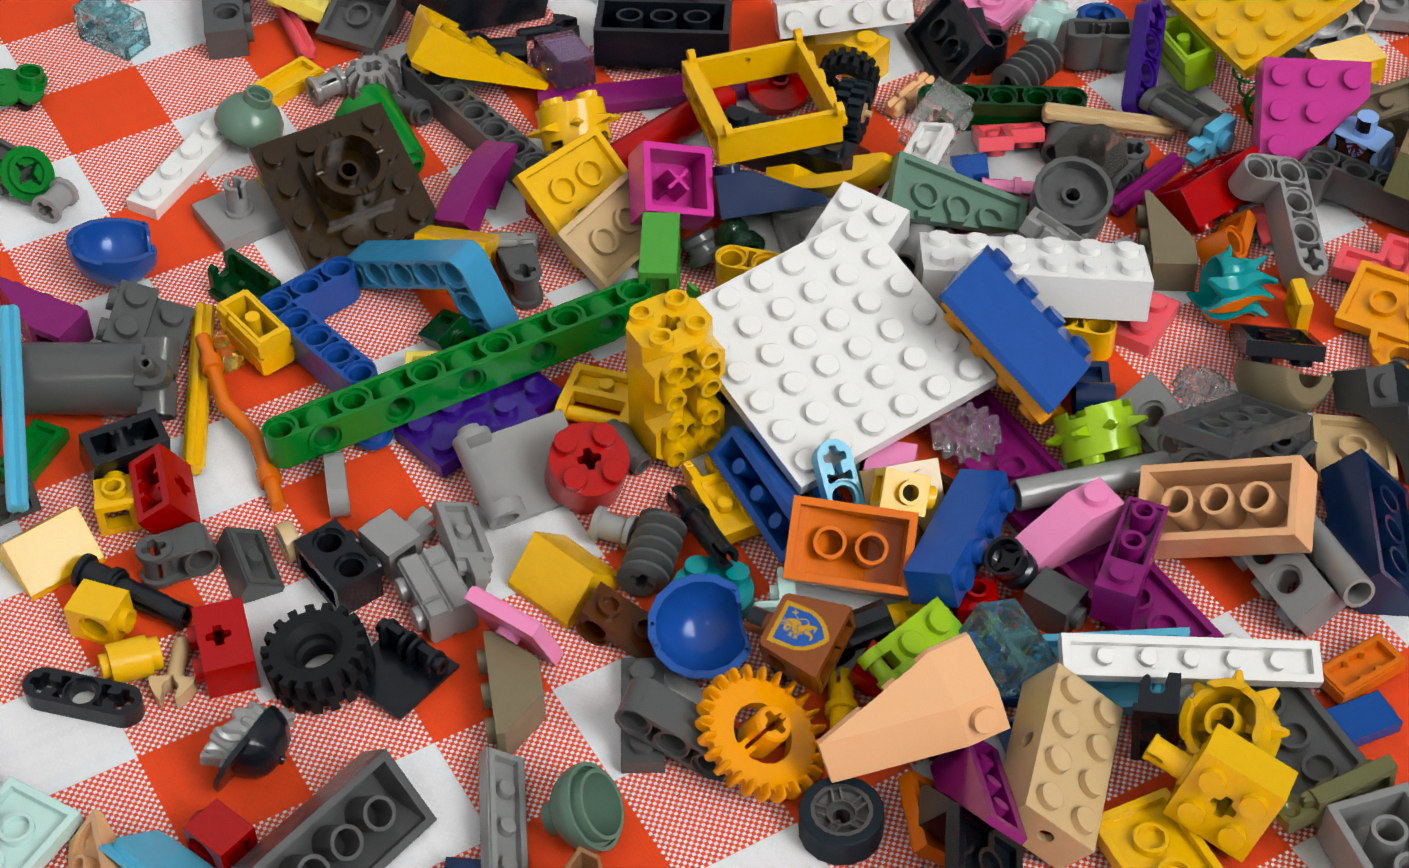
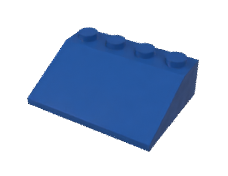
(1017, 327)

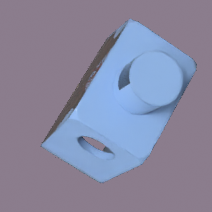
(1365, 140)

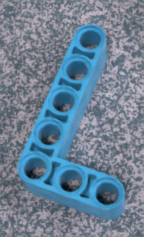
(438, 264)

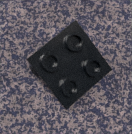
(404, 669)

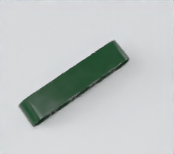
(1013, 102)

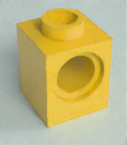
(100, 612)

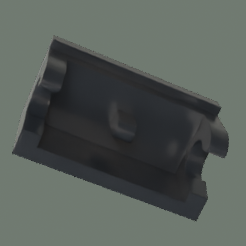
(1155, 714)

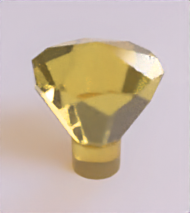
(230, 355)

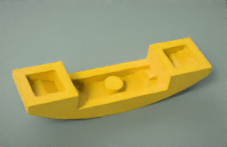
(866, 173)

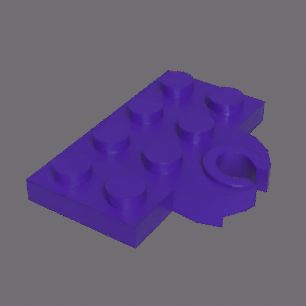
(499, 408)

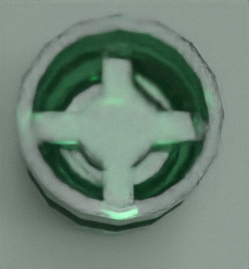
(737, 232)

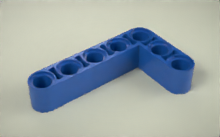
(303, 307)

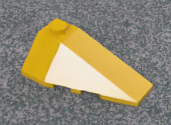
(446, 50)

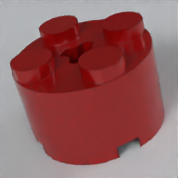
(584, 448)

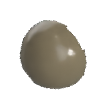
(1281, 385)

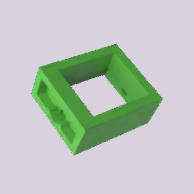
(660, 251)

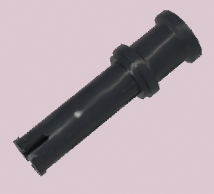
(143, 597)

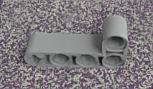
(1290, 213)

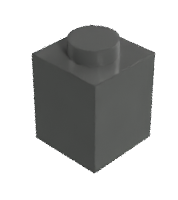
(1055, 603)

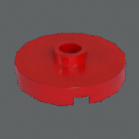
(778, 97)

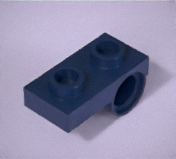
(1093, 387)

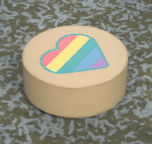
(285, 535)

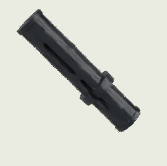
(699, 523)

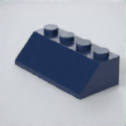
(1371, 521)

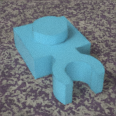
(1216, 138)

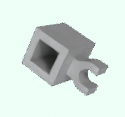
(394, 538)

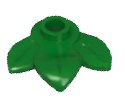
(22, 85)

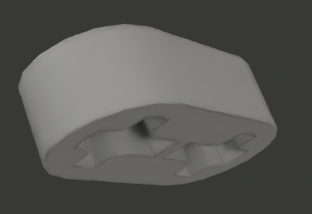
(336, 484)

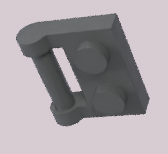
(1179, 108)

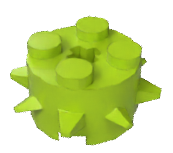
(1098, 433)

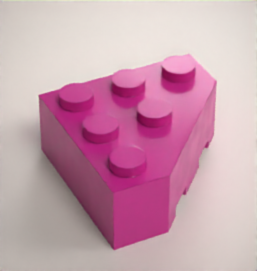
(1304, 101)

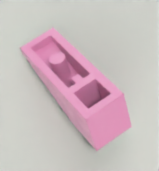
(1073, 525)

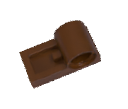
(614, 619)

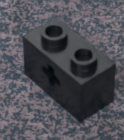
(119, 443)

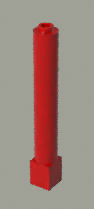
(669, 127)

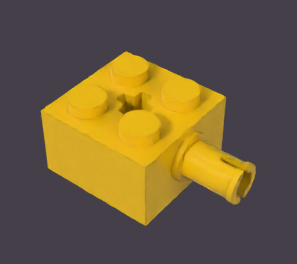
(1224, 790)

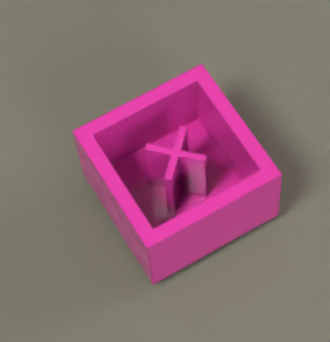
(672, 181)

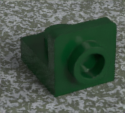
(447, 330)

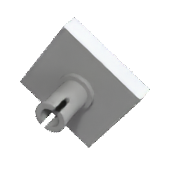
(238, 214)

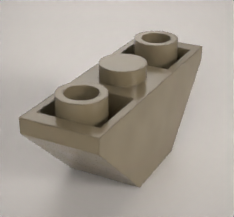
(512, 692)

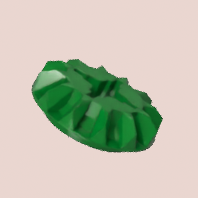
(41, 173)

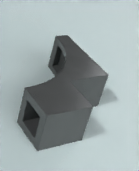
(1373, 394)

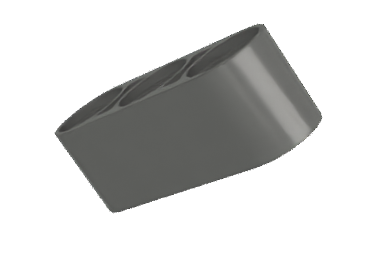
(665, 723)

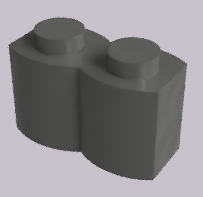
(1097, 44)

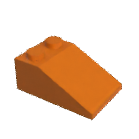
(849, 546)

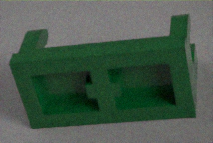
(238, 275)

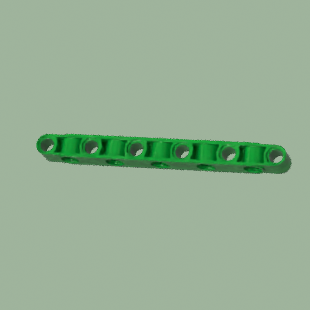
(451, 375)

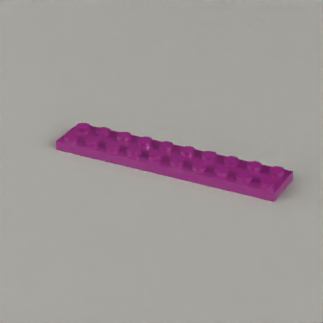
(1023, 456)

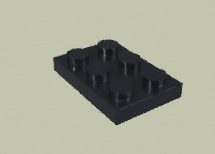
(949, 40)
(1269, 342)

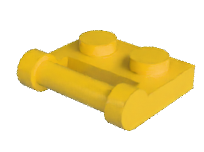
(597, 388)

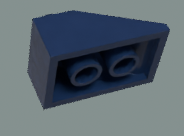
(750, 193)

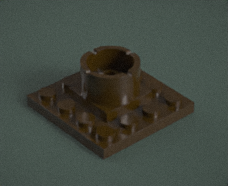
(343, 185)

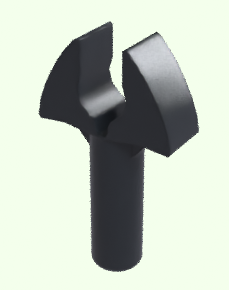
(560, 23)

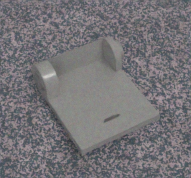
(509, 467)

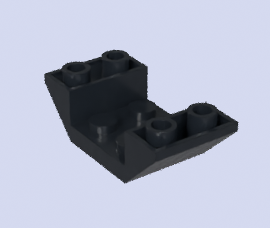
(966, 837)

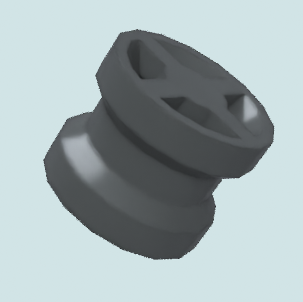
(700, 247)

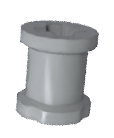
(326, 85)
(55, 200)
(611, 527)

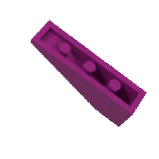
(979, 784)

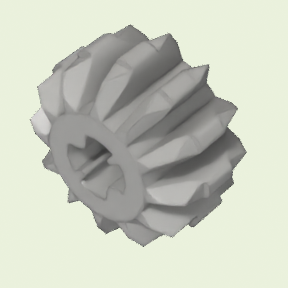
(373, 70)

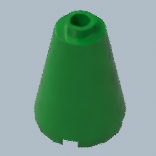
(377, 93)

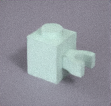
(1048, 21)

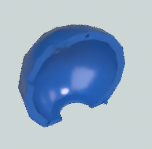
(112, 250)
(698, 627)

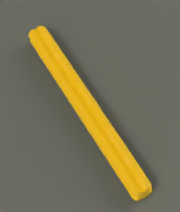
(197, 394)

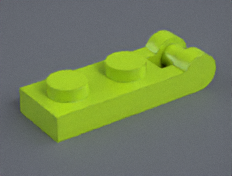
(922, 630)

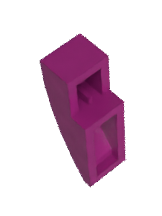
(476, 186)

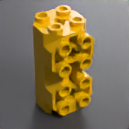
(674, 377)

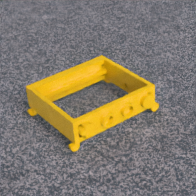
(766, 138)

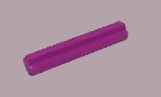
(1149, 180)

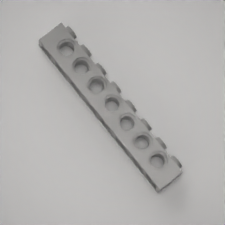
(1314, 599)

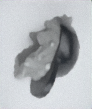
(249, 743)

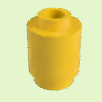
(131, 659)

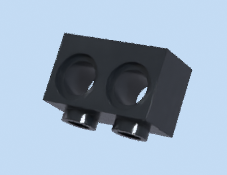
(339, 566)

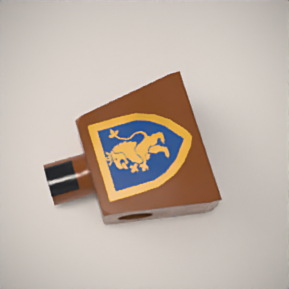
(803, 637)

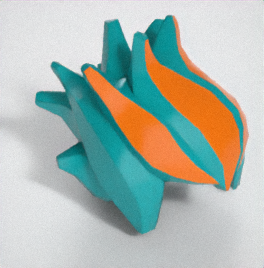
(1231, 288)

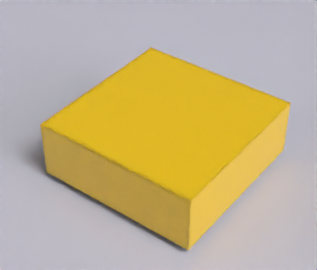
(1298, 304)

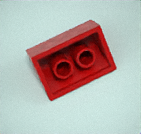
(1204, 192)

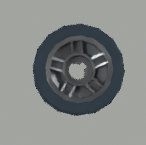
(859, 811)

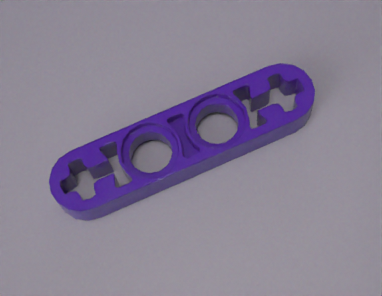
(1143, 54)

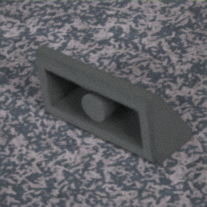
(248, 564)

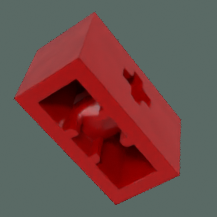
(163, 490)
(224, 648)

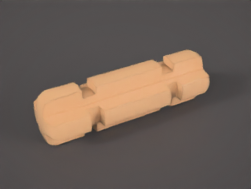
(907, 96)

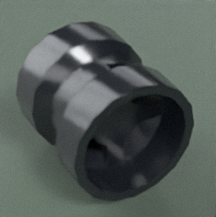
(1001, 561)

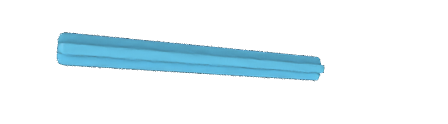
(13, 410)

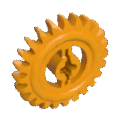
(775, 704)

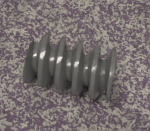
(1029, 65)
(651, 553)

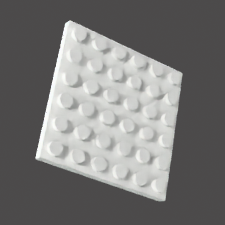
(838, 349)

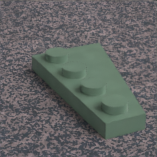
(951, 199)

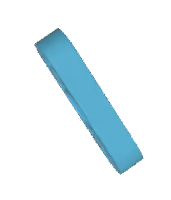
(824, 471)

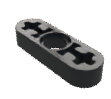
(96, 710)

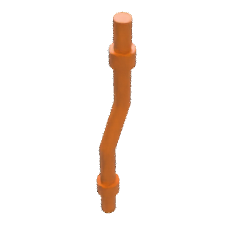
(266, 474)

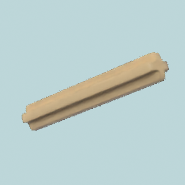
(1116, 120)

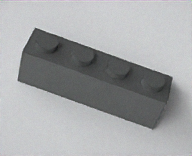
(351, 822)

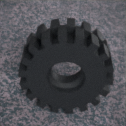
(308, 637)

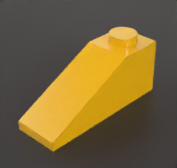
(862, 39)

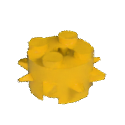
(565, 121)
(1236, 708)

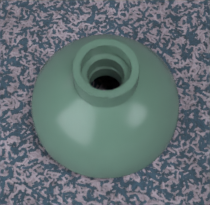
(249, 117)
(585, 808)

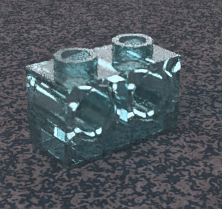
(112, 27)
(1008, 644)

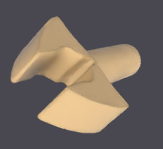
(185, 685)

